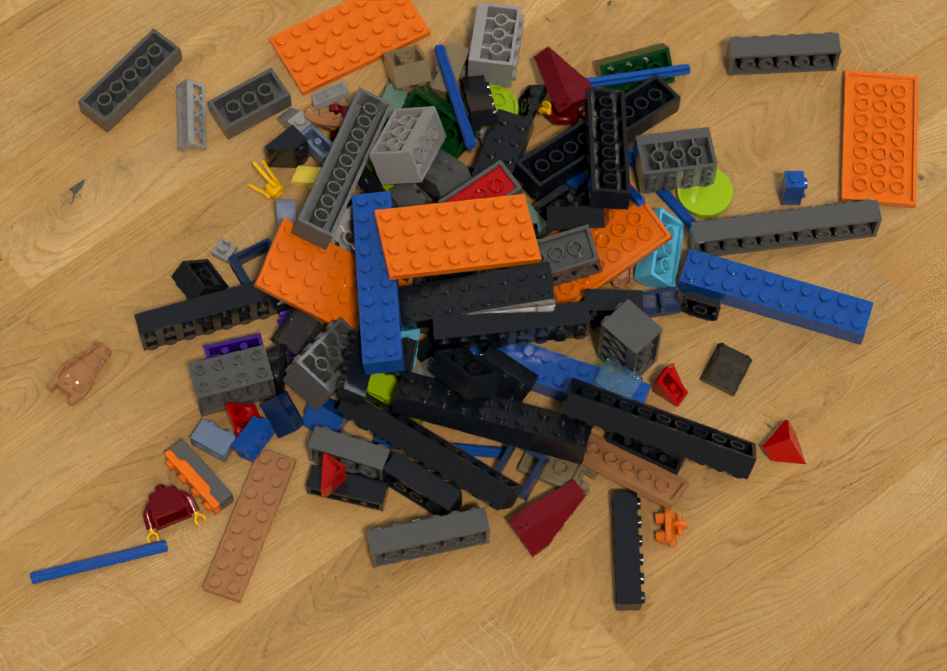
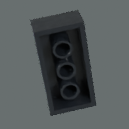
(422, 486)

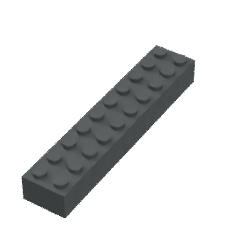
(342, 169)
(786, 228)

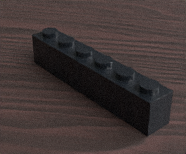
(626, 551)

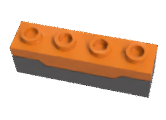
(198, 477)

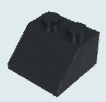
(287, 149)
(198, 278)

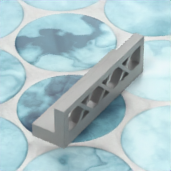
(186, 113)

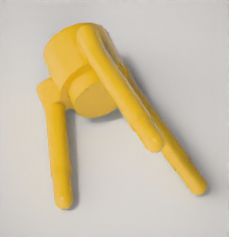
(273, 187)

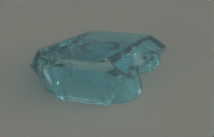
(617, 379)

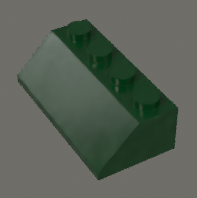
(636, 60)
(454, 141)

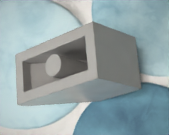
(294, 117)

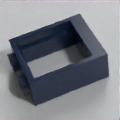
(246, 255)
(534, 477)

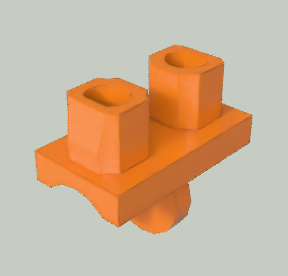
(671, 524)

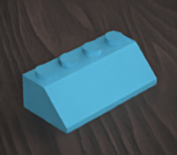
(661, 267)

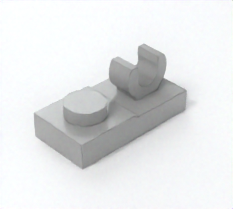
(330, 95)

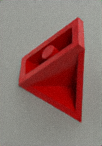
(669, 386)
(240, 415)
(784, 445)
(332, 475)

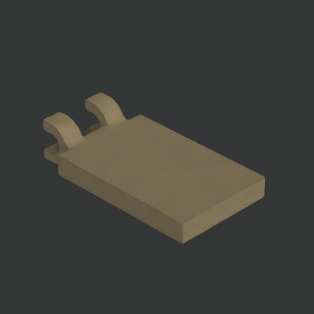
(558, 472)

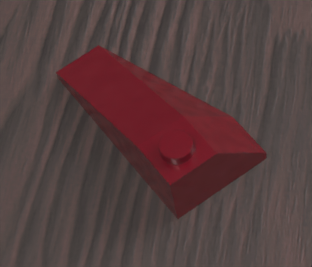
(563, 82)
(544, 518)

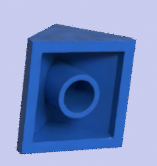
(325, 416)

